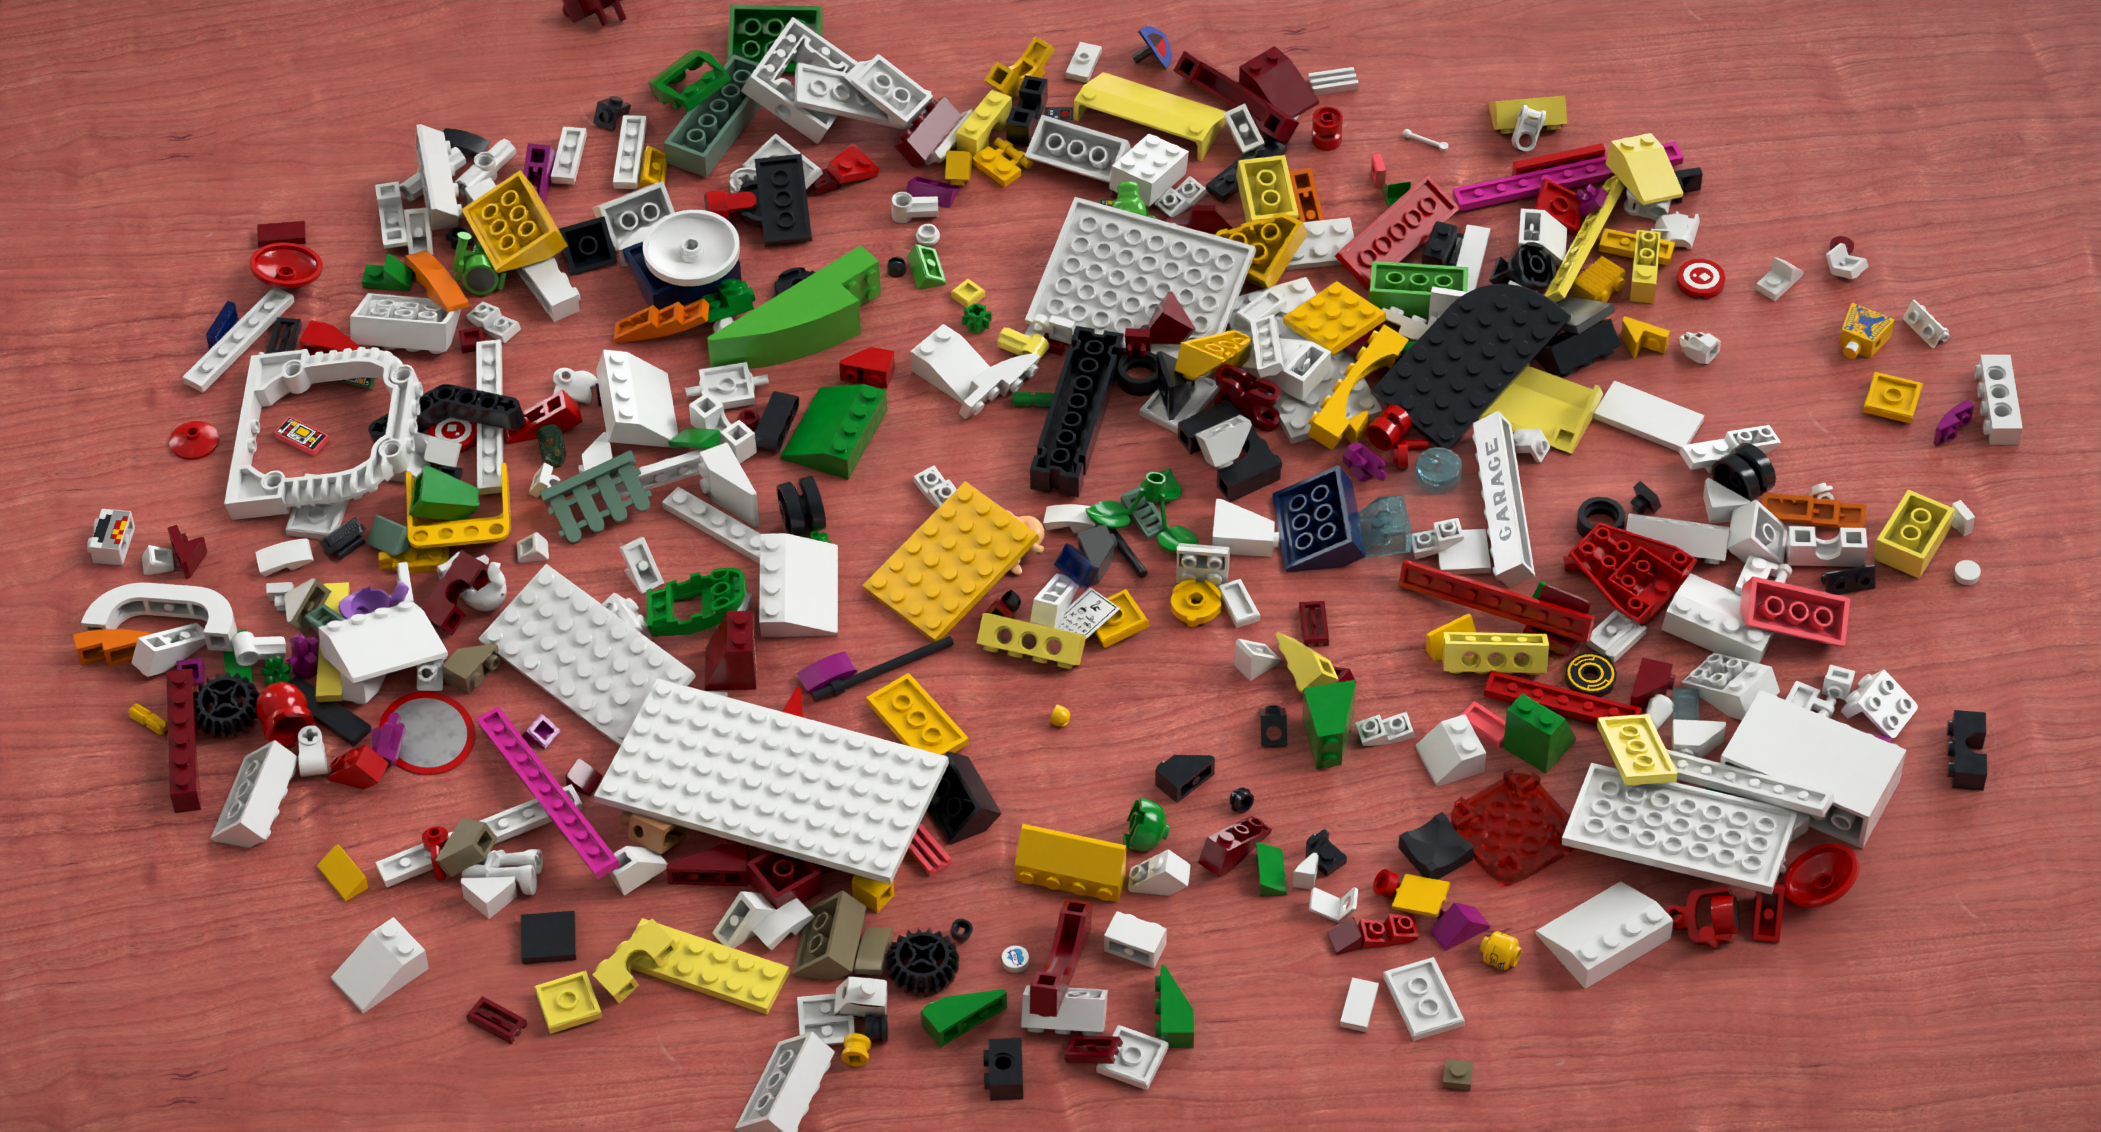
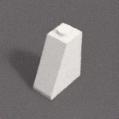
(1243, 531)

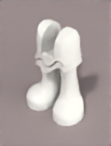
(528, 863)

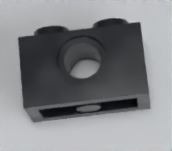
(1006, 1083)

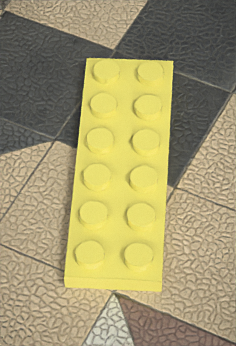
(718, 971)

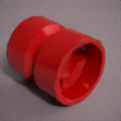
(1327, 128)
(1389, 427)

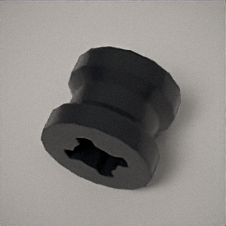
(876, 1027)

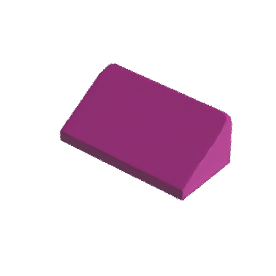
(930, 188)

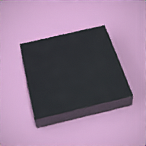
(548, 937)

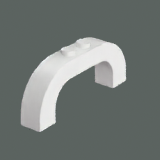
(169, 601)

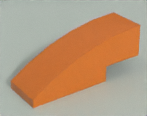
(109, 644)

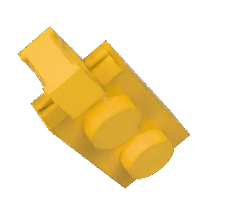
(417, 559)

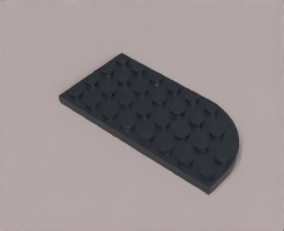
(1470, 359)

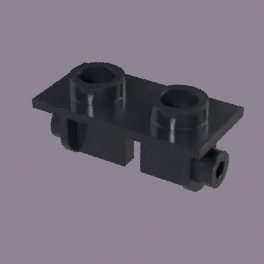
(1849, 580)

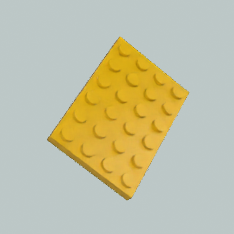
(950, 562)

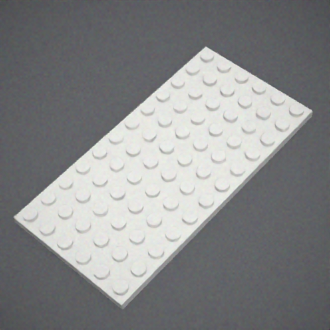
(772, 780)

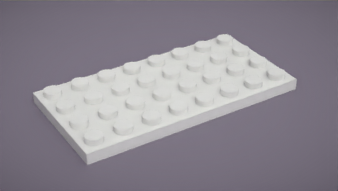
(1294, 412)
(581, 653)
(1681, 829)

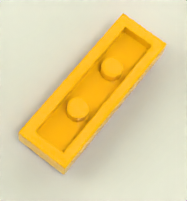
(1623, 244)

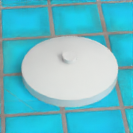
(691, 247)

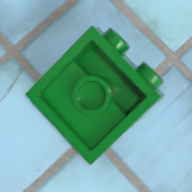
(731, 299)

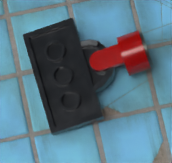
(772, 201)

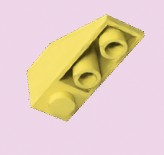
(1645, 266)
(1305, 664)

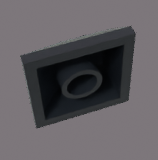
(1172, 386)

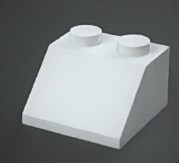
(1224, 441)
(1757, 534)
(1452, 751)

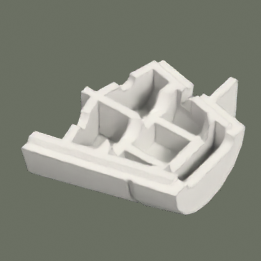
(1678, 229)

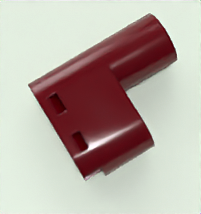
(825, 183)

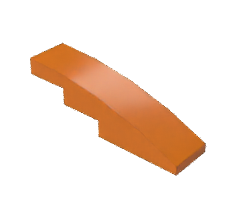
(438, 282)
(657, 323)
(1815, 512)

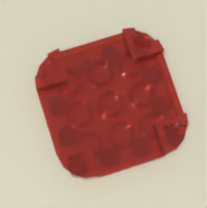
(1512, 827)

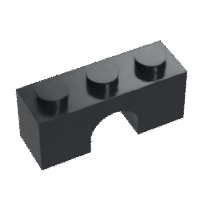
(1025, 118)
(1967, 767)

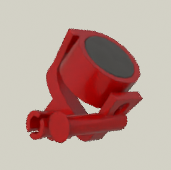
(1724, 917)

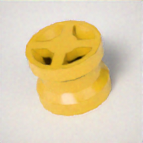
(856, 1050)

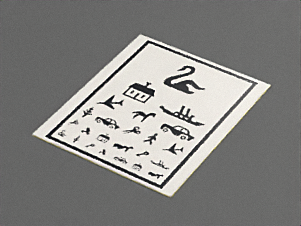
(1088, 613)

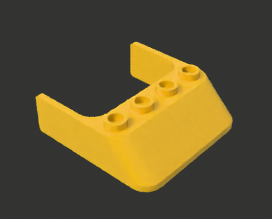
(459, 531)

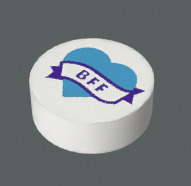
(1015, 959)

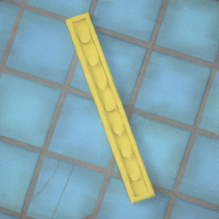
(1584, 242)

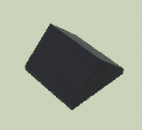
(587, 245)

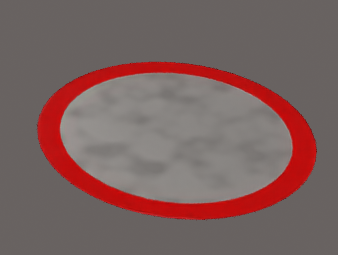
(436, 733)

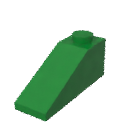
(960, 1013)

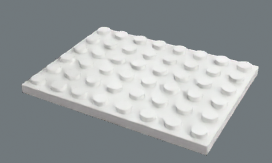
(1120, 265)

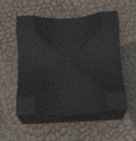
(1436, 848)

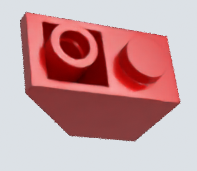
(868, 367)
(358, 768)

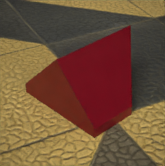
(1207, 220)
(1170, 322)

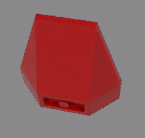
(1632, 570)

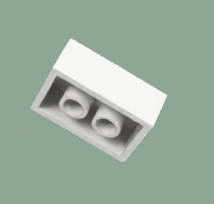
(1152, 165)

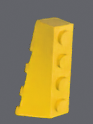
(1206, 354)

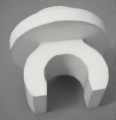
(1822, 491)

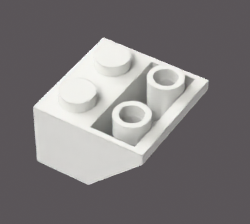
(1543, 229)
(1202, 563)

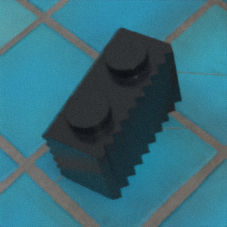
(1440, 244)

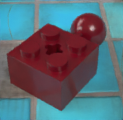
(784, 878)

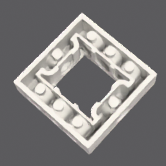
(777, 95)

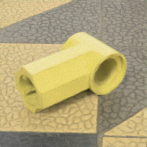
(1022, 344)

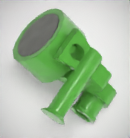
(478, 272)

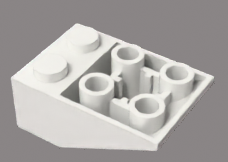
(1303, 365)
(1731, 683)

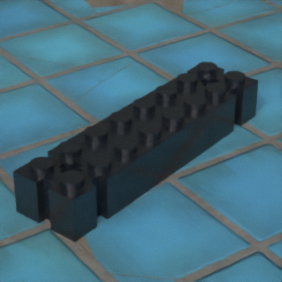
(1076, 411)

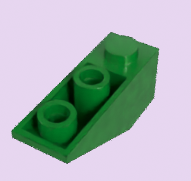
(1175, 1010)

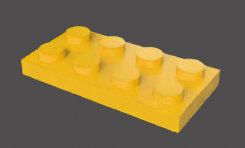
(916, 717)

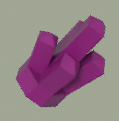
(1362, 461)
(304, 656)
(389, 739)

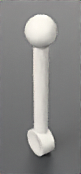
(1443, 146)

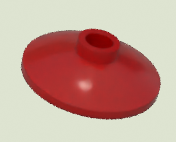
(194, 440)

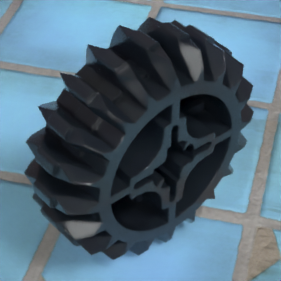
(226, 714)
(921, 972)

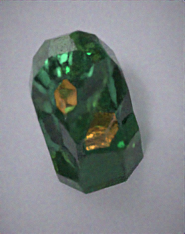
(551, 445)

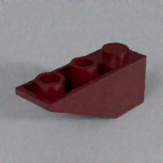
(1231, 845)

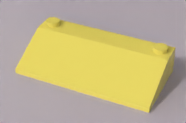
(1152, 109)
(1548, 403)

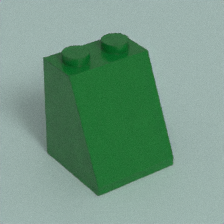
(1328, 721)
(1536, 733)

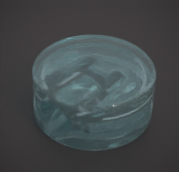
(1438, 470)

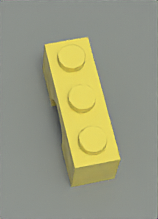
(990, 113)
(648, 942)

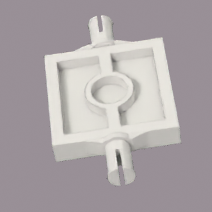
(728, 384)

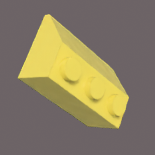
(1505, 112)
(1265, 188)

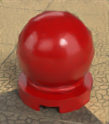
(283, 713)

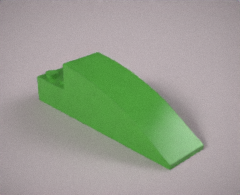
(803, 318)

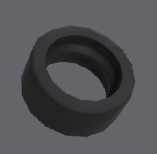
(1134, 386)
(1599, 505)

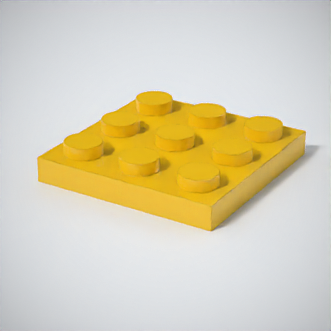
(1334, 318)

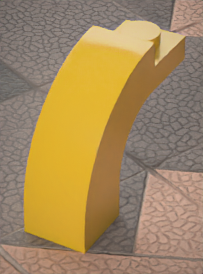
(1030, 63)

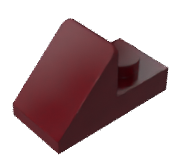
(189, 552)

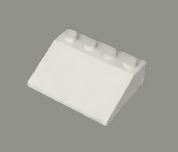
(402, 323)
(635, 400)
(798, 586)
(1713, 620)
(381, 642)
(1606, 933)

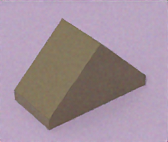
(304, 600)

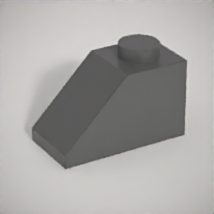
(1098, 547)

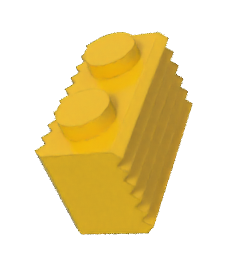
(1599, 281)

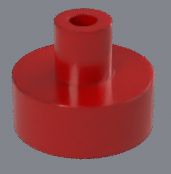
(1385, 883)

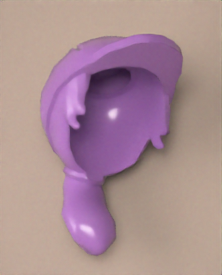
(369, 600)

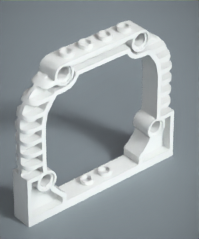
(275, 375)

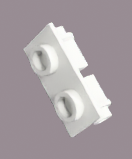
(1925, 324)

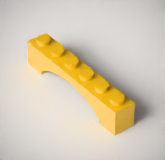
(1383, 351)

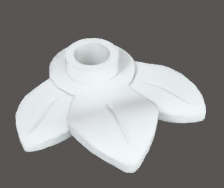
(577, 386)

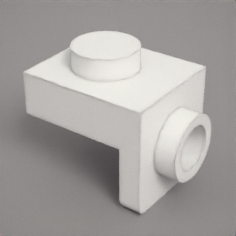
(1843, 264)
(1531, 442)
(1838, 682)

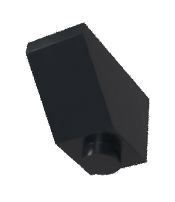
(1183, 774)

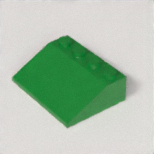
(757, 27)
(837, 428)

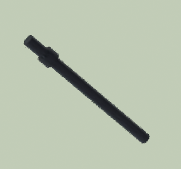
(838, 686)

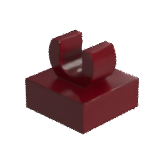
(1138, 340)

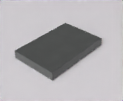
(1584, 313)

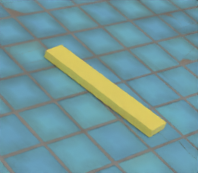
(328, 677)

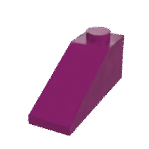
(538, 167)

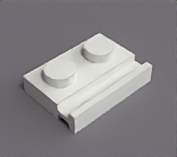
(1615, 636)

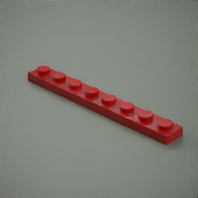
(1496, 601)

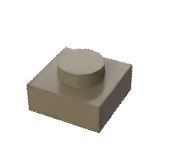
(1457, 1074)

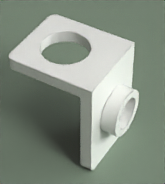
(1332, 906)

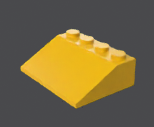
(514, 225)

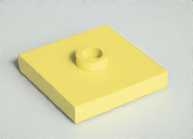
(568, 1002)

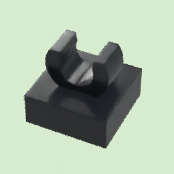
(1644, 499)

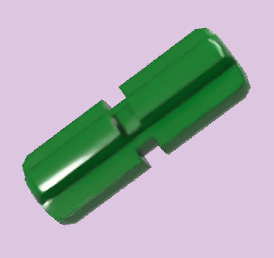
(1040, 399)

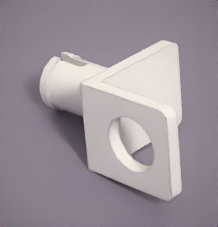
(430, 675)

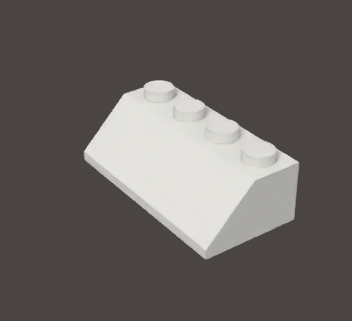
(1076, 148)
(436, 178)
(1692, 537)
(255, 796)
(787, 1085)

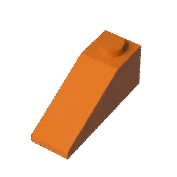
(1306, 195)

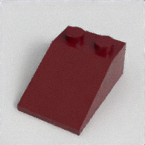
(1278, 82)

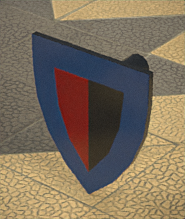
(1156, 44)

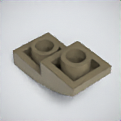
(873, 950)

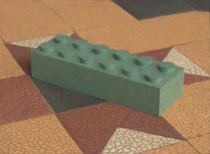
(713, 124)

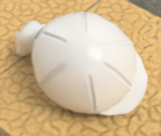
(491, 595)

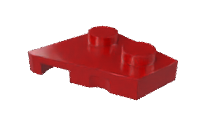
(852, 165)

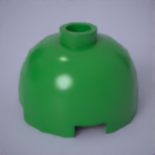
(1146, 825)

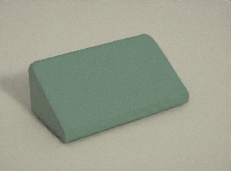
(388, 536)

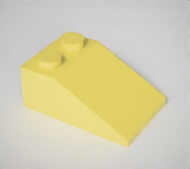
(1644, 168)

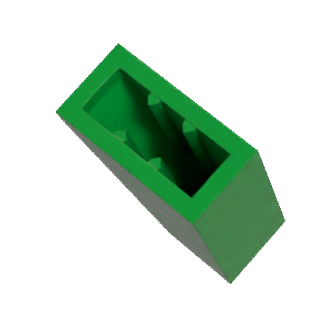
(442, 496)

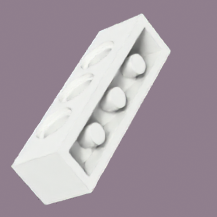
(1998, 400)

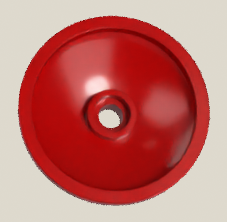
(286, 265)
(1821, 875)

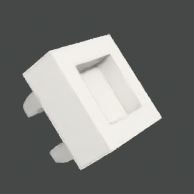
(542, 480)
(276, 593)

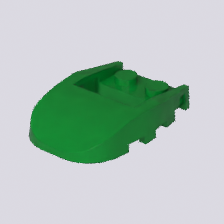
(694, 93)
(720, 593)

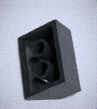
(1574, 350)
(962, 801)

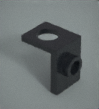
(1502, 275)
(1273, 716)

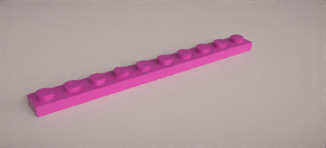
(1528, 184)
(548, 793)

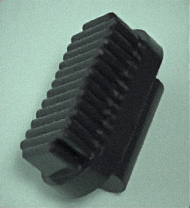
(344, 539)

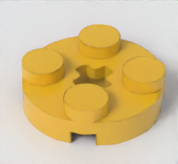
(1192, 613)

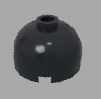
(1532, 265)

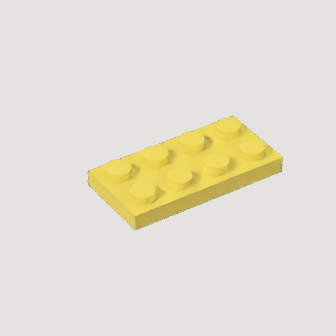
(1637, 750)

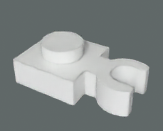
(1057, 327)

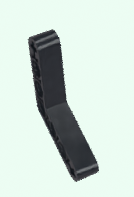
(461, 404)

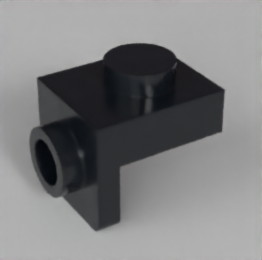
(609, 111)

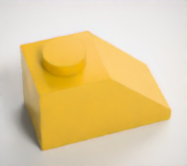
(958, 167)

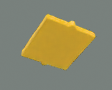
(1421, 895)

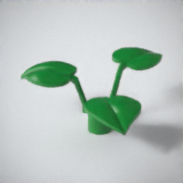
(1156, 487)

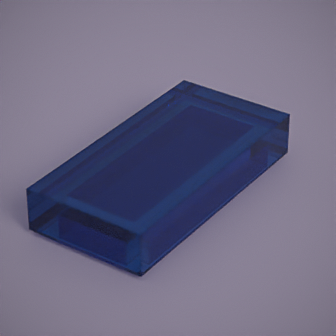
(223, 323)
(1076, 566)

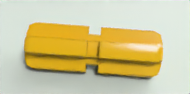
(145, 717)

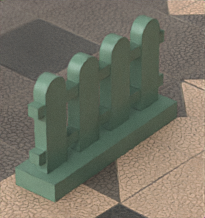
(579, 486)

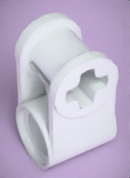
(1528, 126)
(1650, 211)
(311, 752)

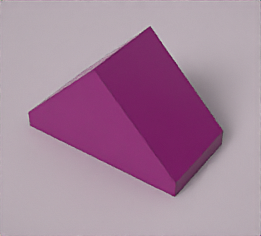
(1458, 925)

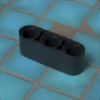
(776, 421)

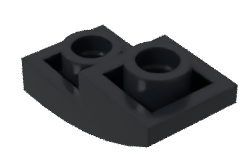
(466, 142)

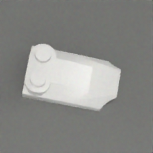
(889, 90)

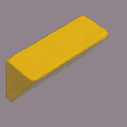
(652, 167)
(1434, 639)
(342, 873)

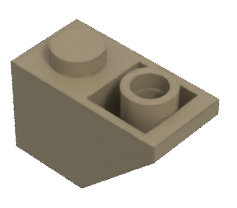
(470, 666)
(466, 846)

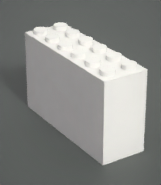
(1821, 753)

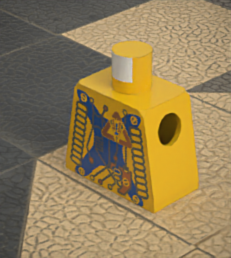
(1864, 332)

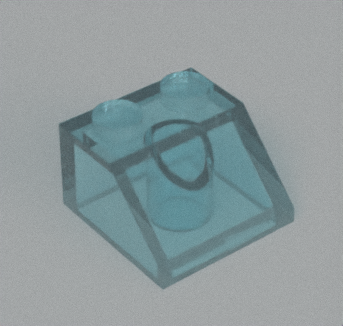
(1386, 526)

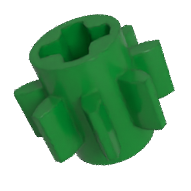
(976, 318)

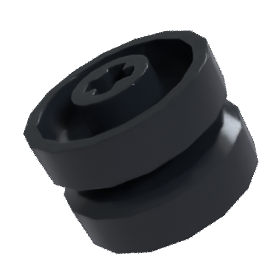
(1745, 471)
(801, 506)

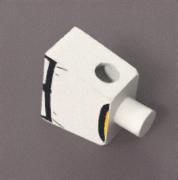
(861, 997)

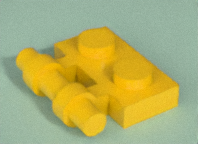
(999, 168)

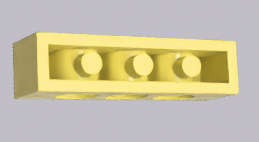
(993, 625)
(1484, 644)

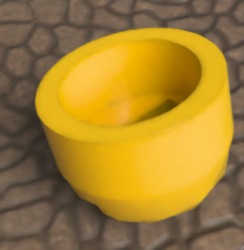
(1060, 716)

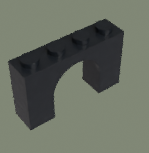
(1245, 476)

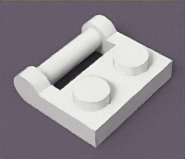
(1761, 568)

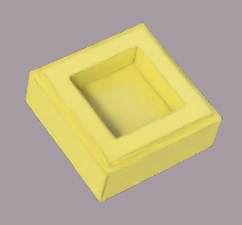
(968, 293)

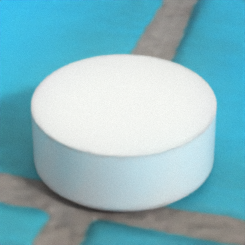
(1967, 572)

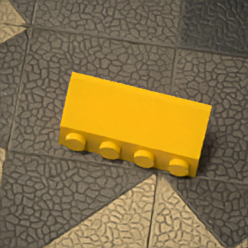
(1070, 863)

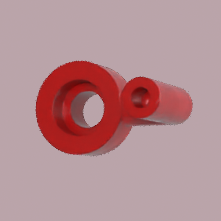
(1400, 455)
(433, 842)

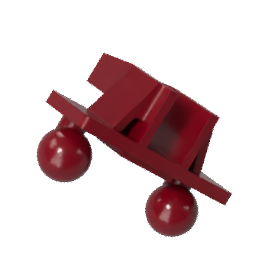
(581, 9)

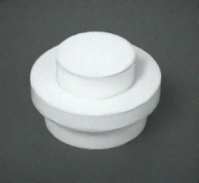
(927, 235)

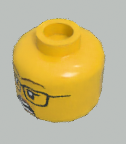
(1500, 950)

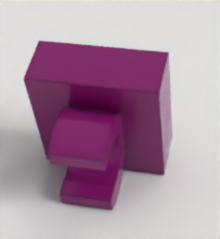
(1592, 200)

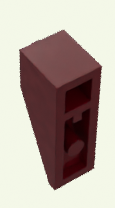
(713, 867)

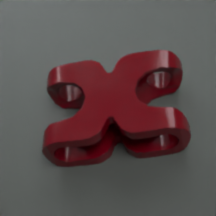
(1249, 396)

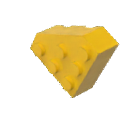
(1275, 245)

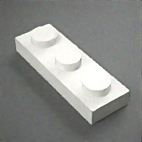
(948, 142)
(568, 155)

